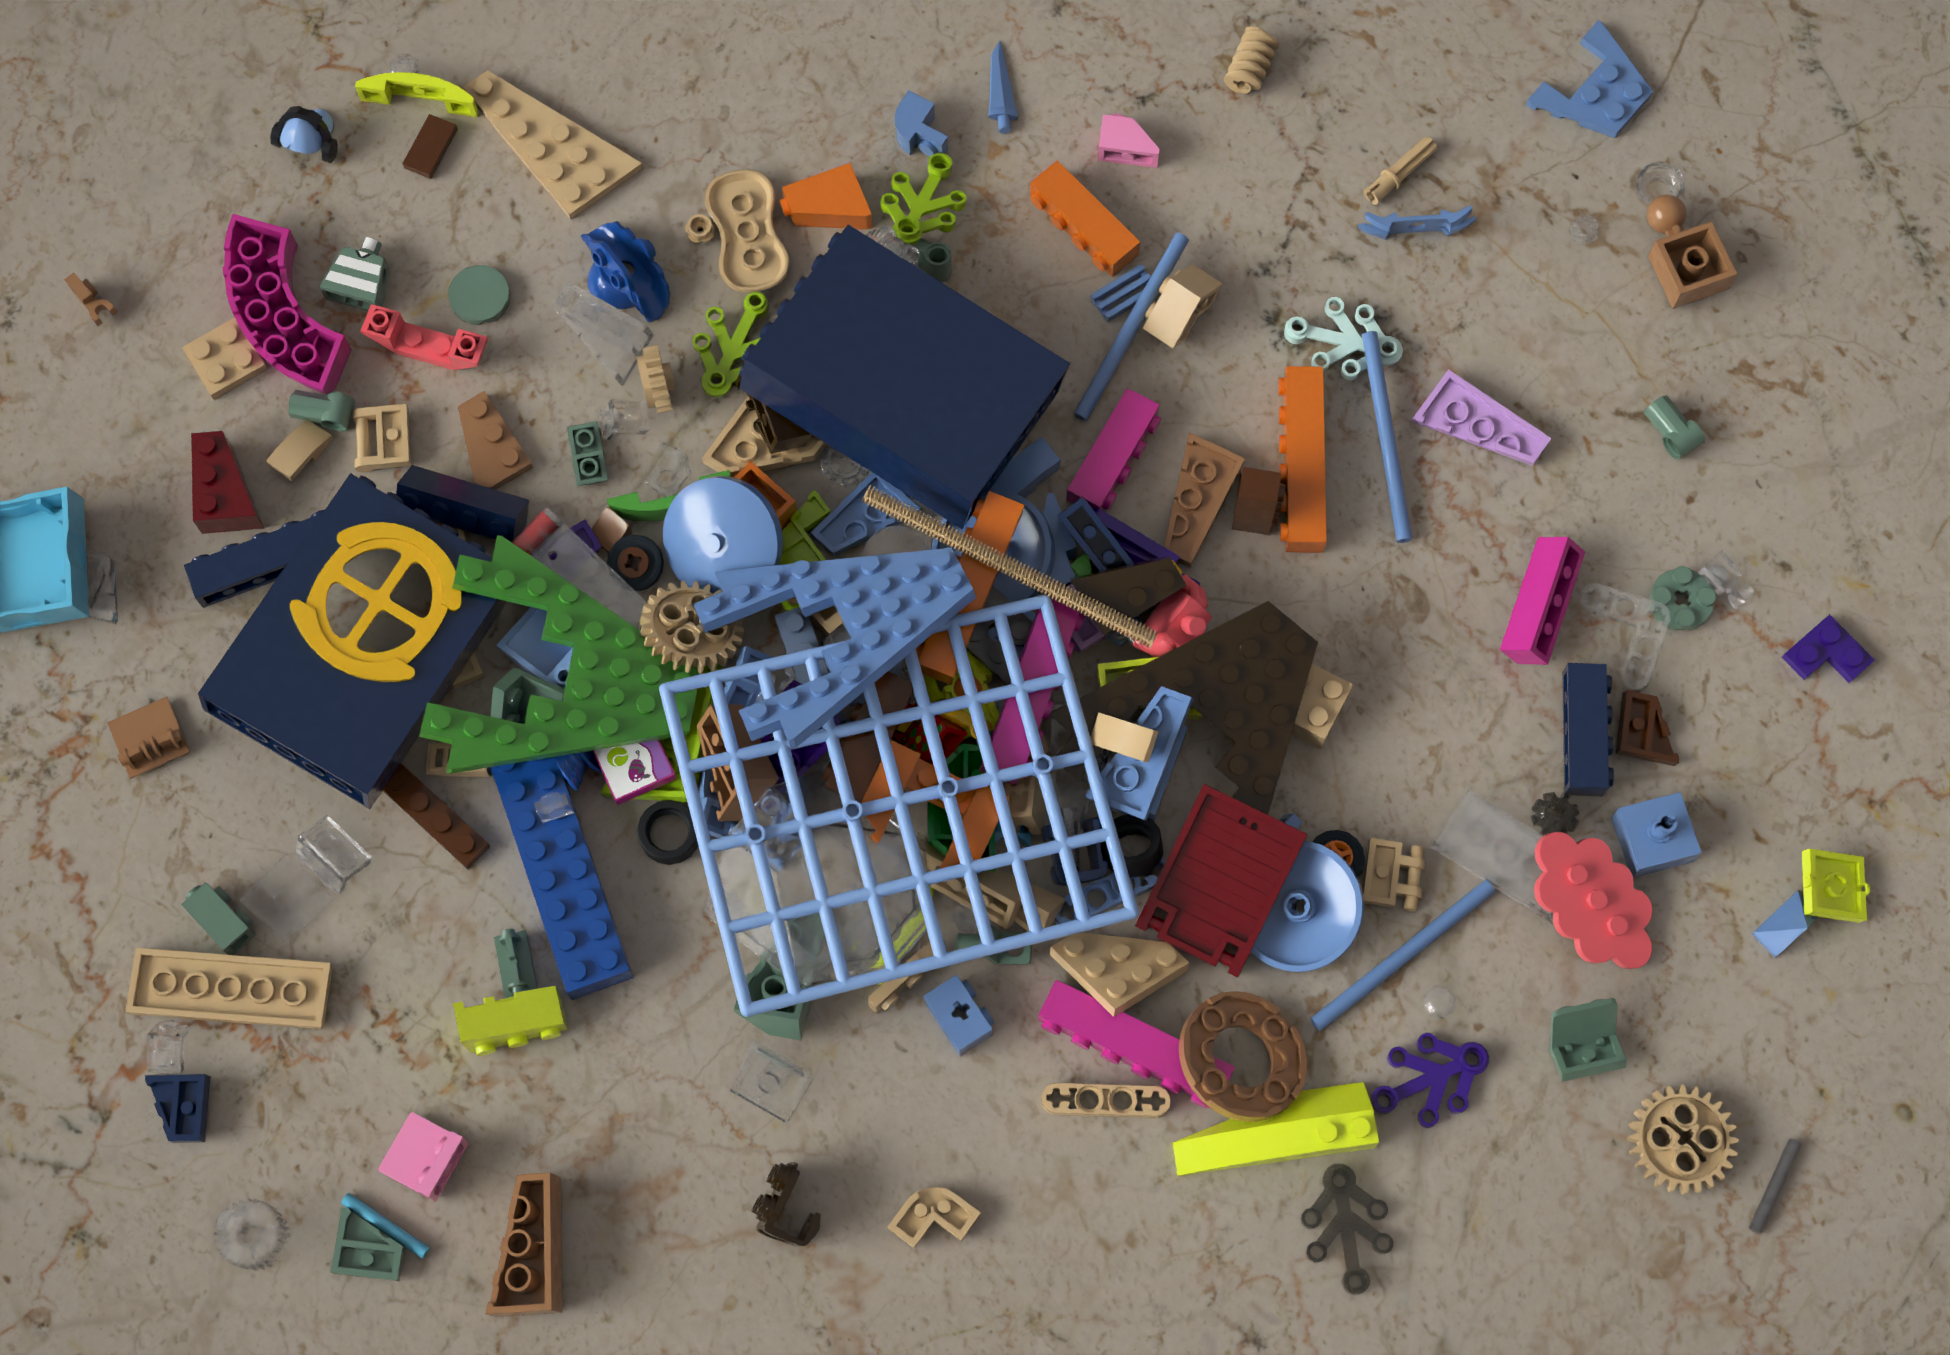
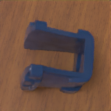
(1097, 865)

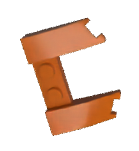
(975, 806)

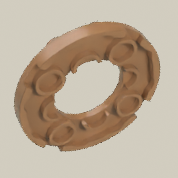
(1211, 1085)

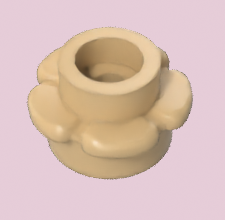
(700, 221)

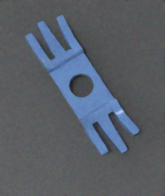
(1392, 224)

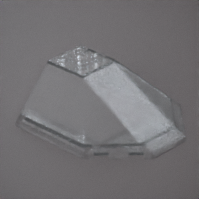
(840, 875)

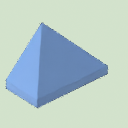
(1784, 925)

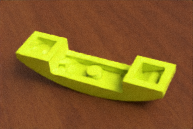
(382, 86)

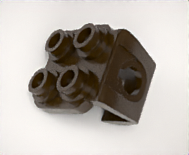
(769, 1207)

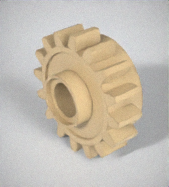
(656, 379)

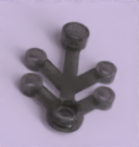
(1346, 1222)

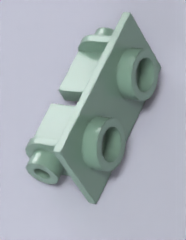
(515, 962)

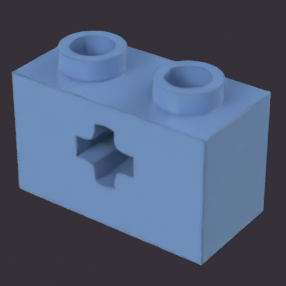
(942, 1004)

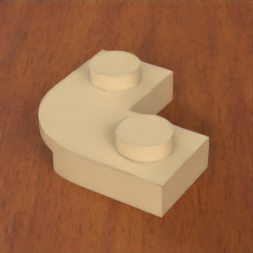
(932, 1206)

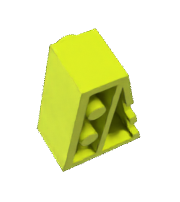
(511, 1020)

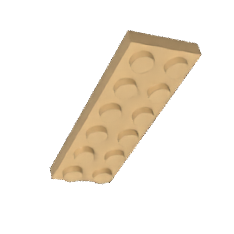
(229, 988)

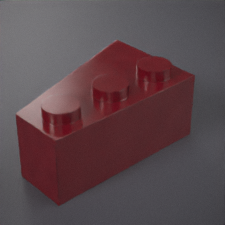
(219, 488)

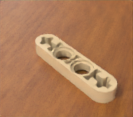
(1105, 1095)

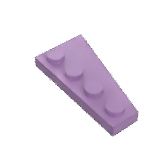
(1478, 419)

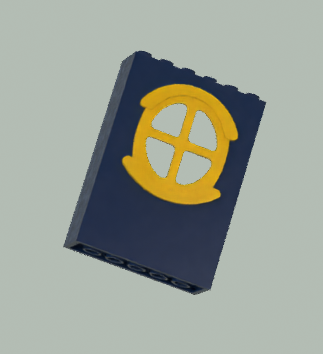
(319, 695)

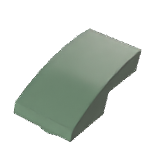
(587, 453)

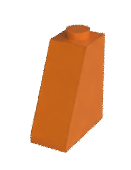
(827, 200)

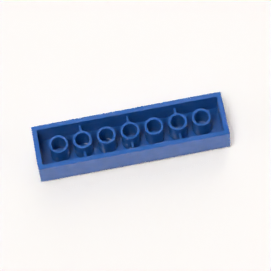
(563, 880)

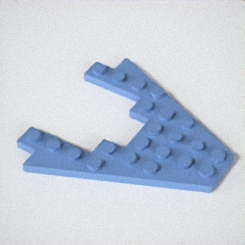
(884, 603)

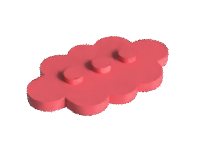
(1593, 900)

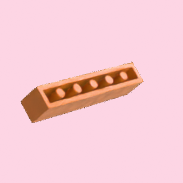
(1303, 459)
(995, 526)

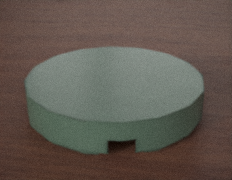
(479, 294)

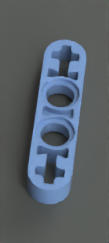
(1109, 888)

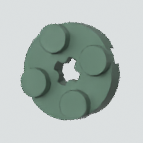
(1695, 587)

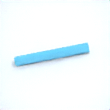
(385, 1225)

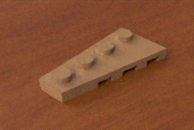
(1200, 493)

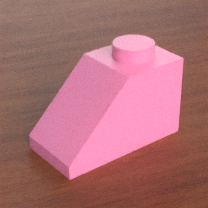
(1126, 142)

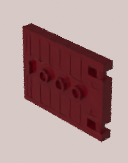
(1221, 879)

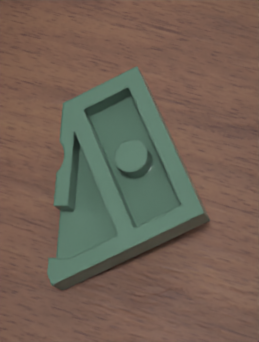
(365, 1250)

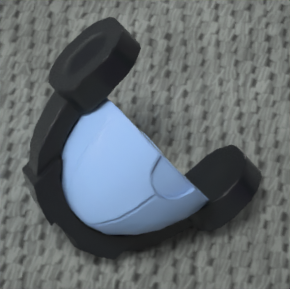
(305, 132)

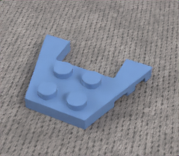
(1607, 97)

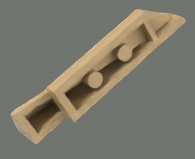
(999, 894)

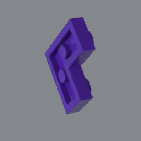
(1832, 644)

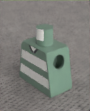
(357, 277)

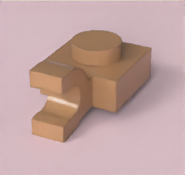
(85, 293)

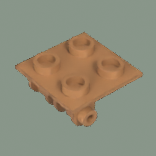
(148, 737)

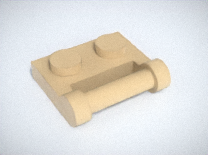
(392, 437)

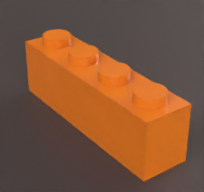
(1084, 219)

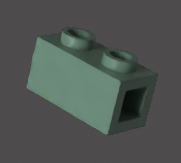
(217, 918)

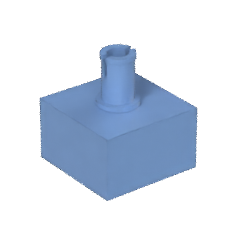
(1656, 835)

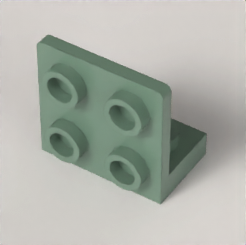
(513, 693)

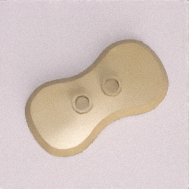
(751, 251)

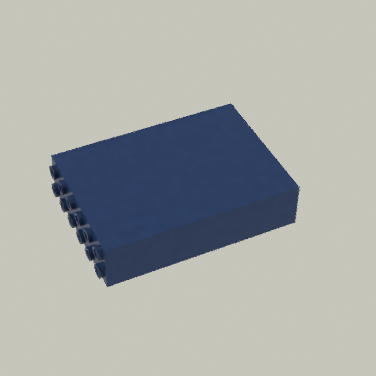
(902, 375)

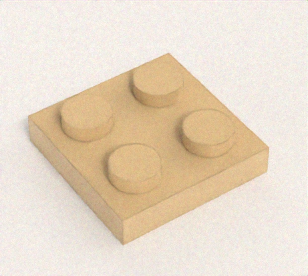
(224, 358)

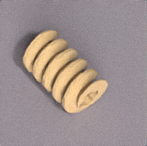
(1251, 60)

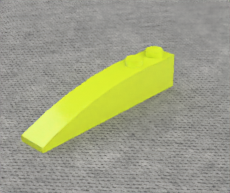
(1311, 1126)

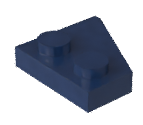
(182, 1105)

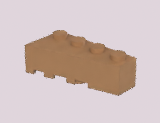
(531, 1253)

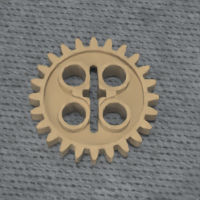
(672, 620)
(1702, 1118)

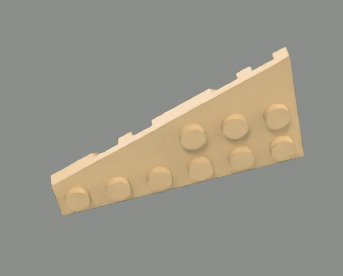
(562, 155)

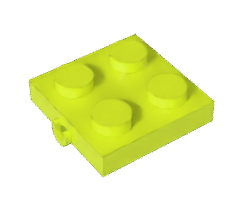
(1834, 885)

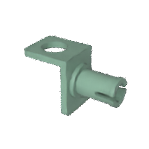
(1003, 958)

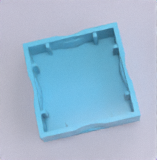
(42, 559)

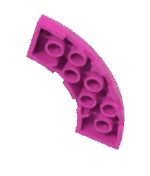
(266, 309)

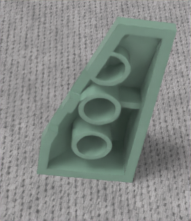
(783, 1022)

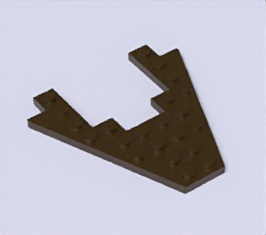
(1241, 679)

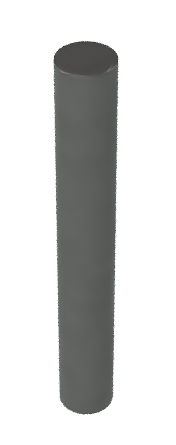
(1775, 1186)

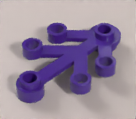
(1434, 1076)

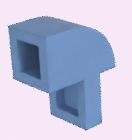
(912, 126)

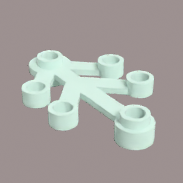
(1347, 341)

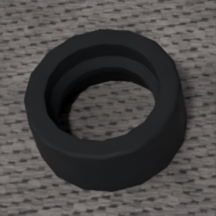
(648, 818)
(1146, 861)

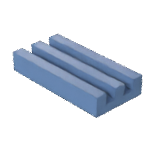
(1138, 271)

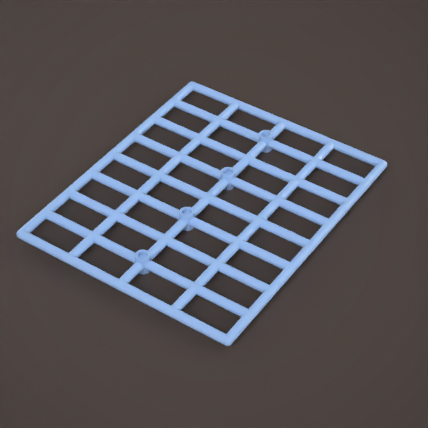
(853, 810)

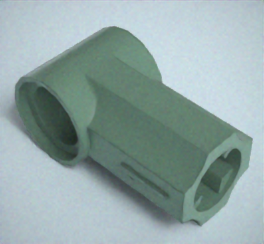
(934, 253)
(329, 410)
(1677, 433)

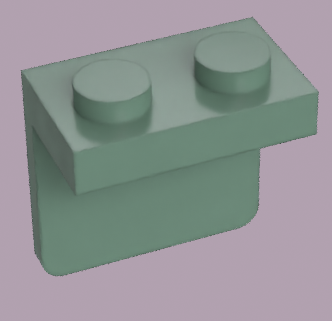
(1586, 1039)

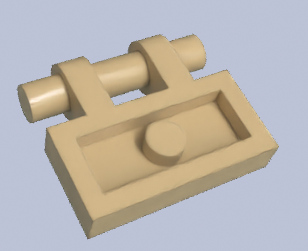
(1382, 874)

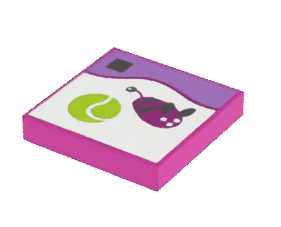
(634, 769)

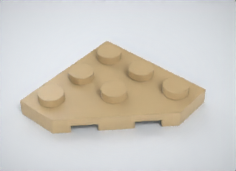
(743, 443)
(1118, 968)

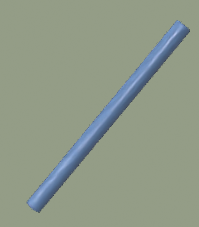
(1130, 327)
(1387, 437)
(1402, 955)

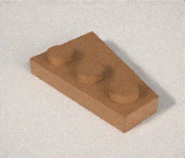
(490, 444)

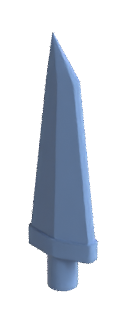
(1001, 97)

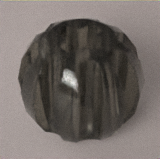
(1563, 809)

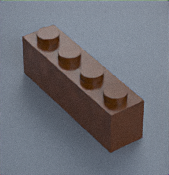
(861, 750)

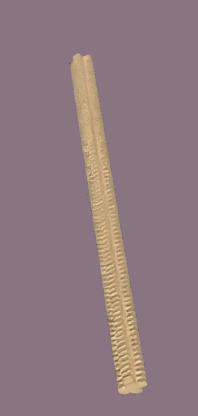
(1007, 566)

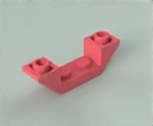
(423, 344)

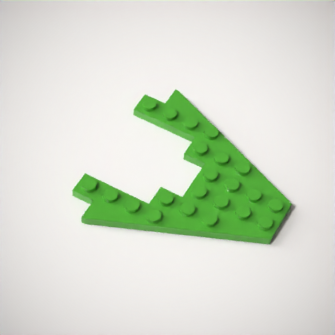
(609, 684)

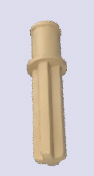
(1391, 177)

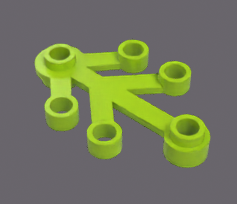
(909, 227)
(731, 349)

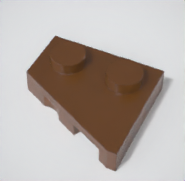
(1643, 729)

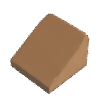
(610, 529)

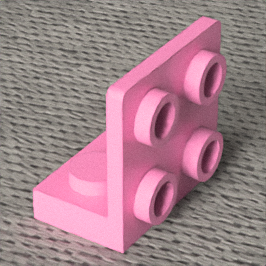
(423, 1156)

